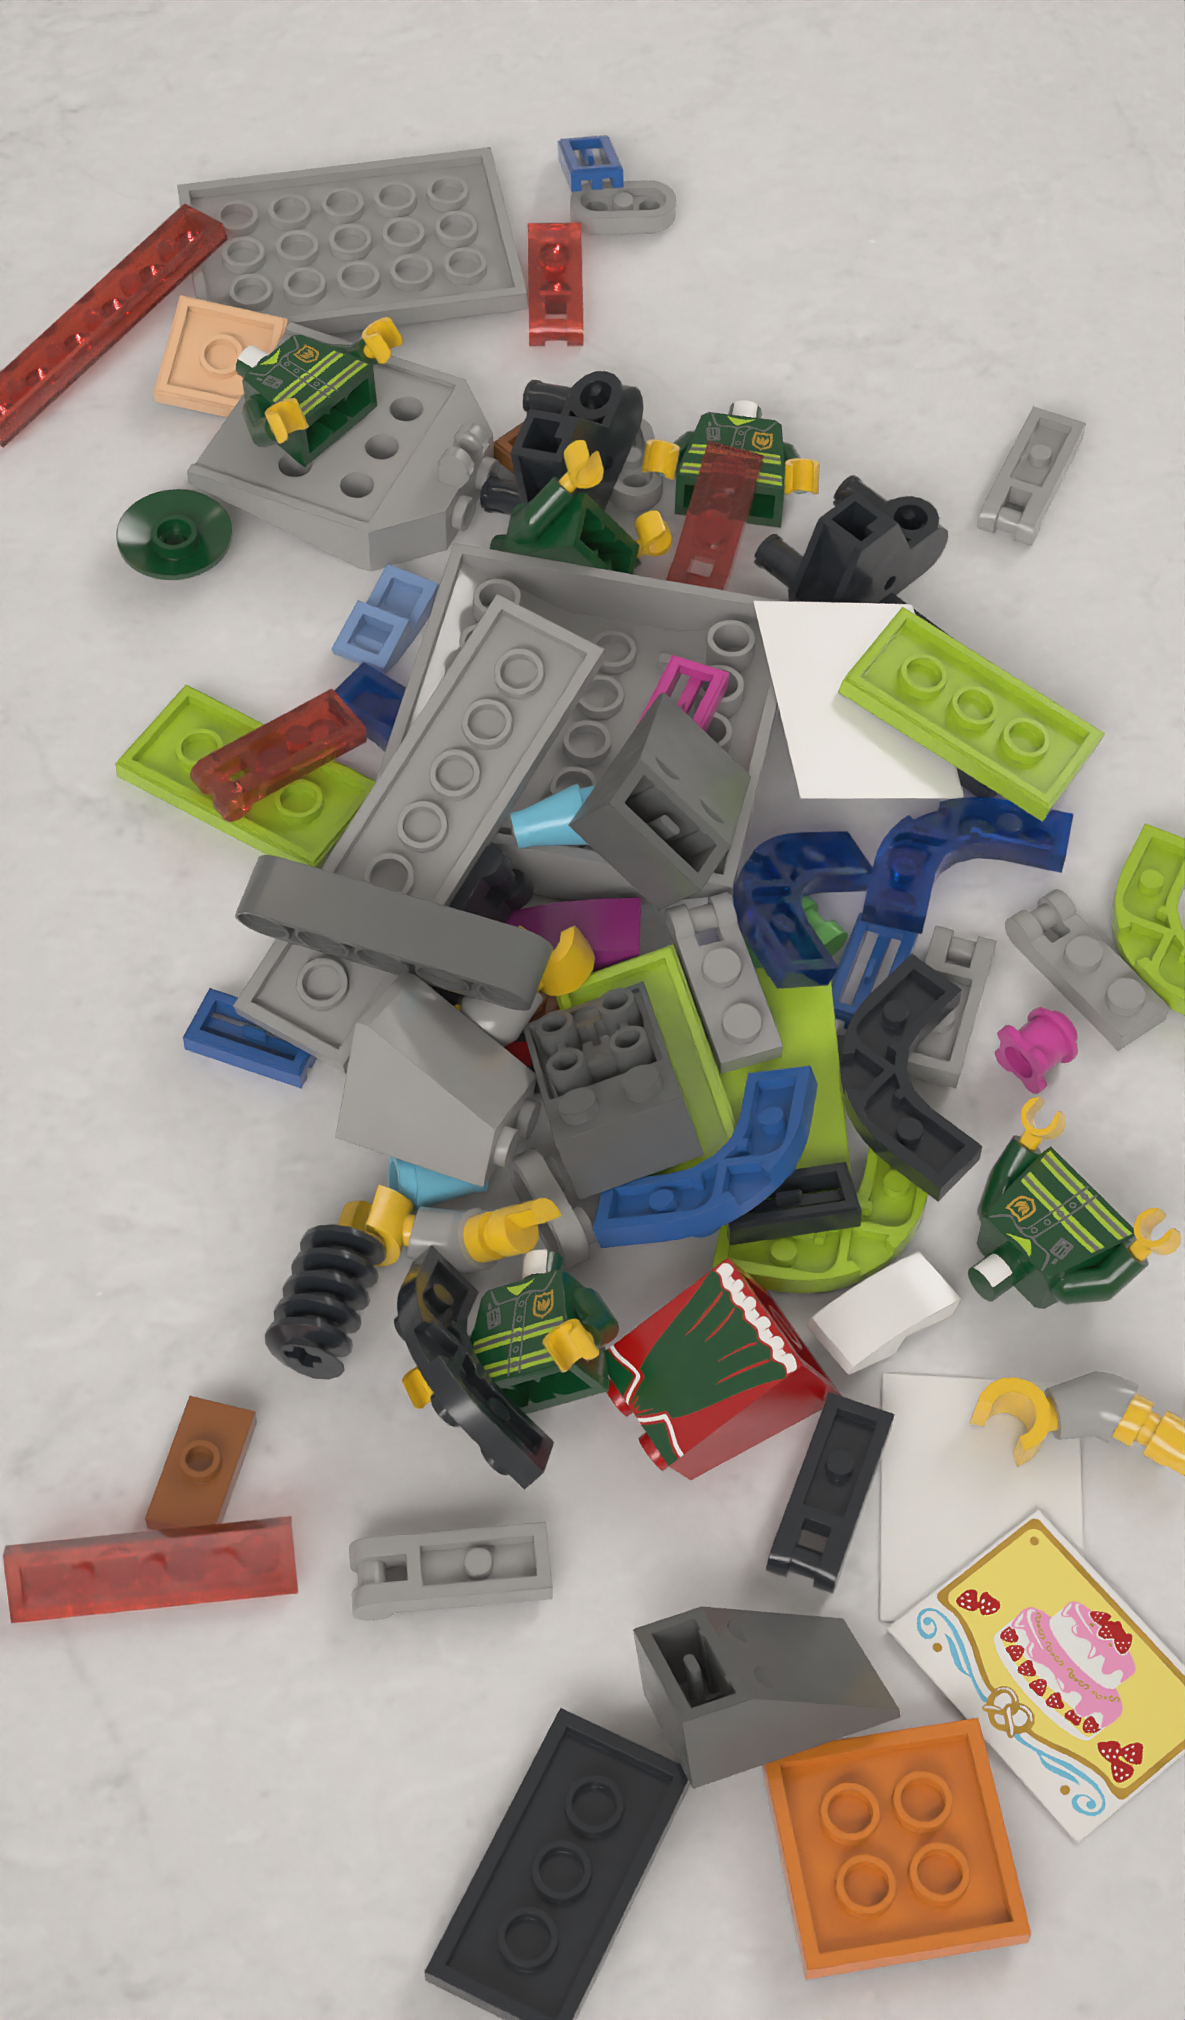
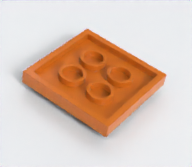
(895, 1849)

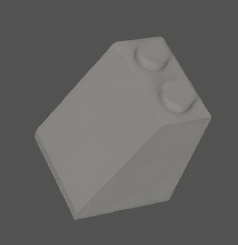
(434, 1087)

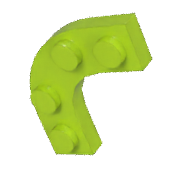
(1147, 913)
(841, 1257)

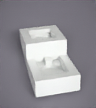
(883, 1310)

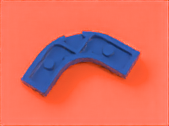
(732, 1182)

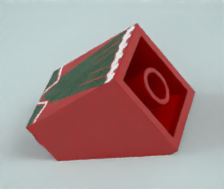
(714, 1373)

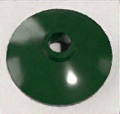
(174, 534)

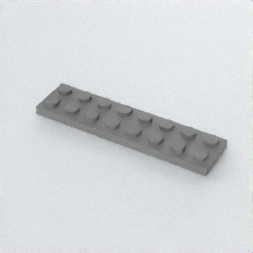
(432, 810)

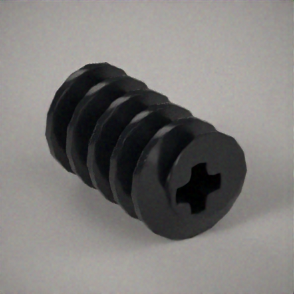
(323, 1298)

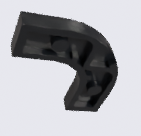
(879, 1088)
(433, 1324)

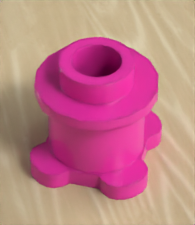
(1037, 1047)

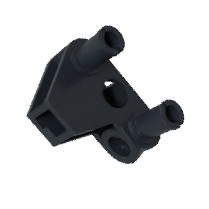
(591, 410)
(858, 548)

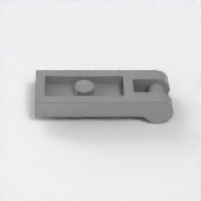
(1031, 474)
(1086, 970)
(724, 984)
(944, 1049)
(451, 1569)

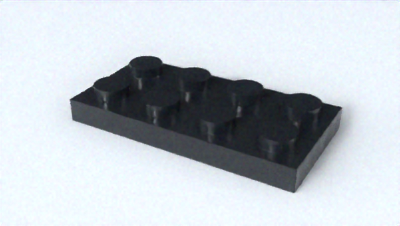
(559, 1874)

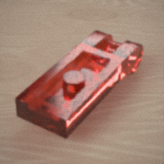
(555, 283)
(717, 515)
(278, 754)

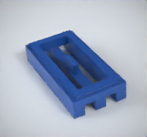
(590, 171)
(849, 958)
(245, 1045)

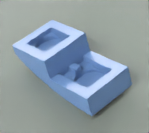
(388, 621)

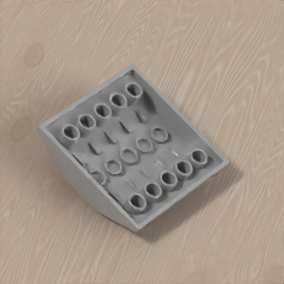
(640, 628)

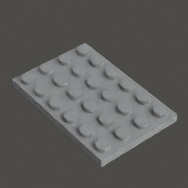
(363, 242)

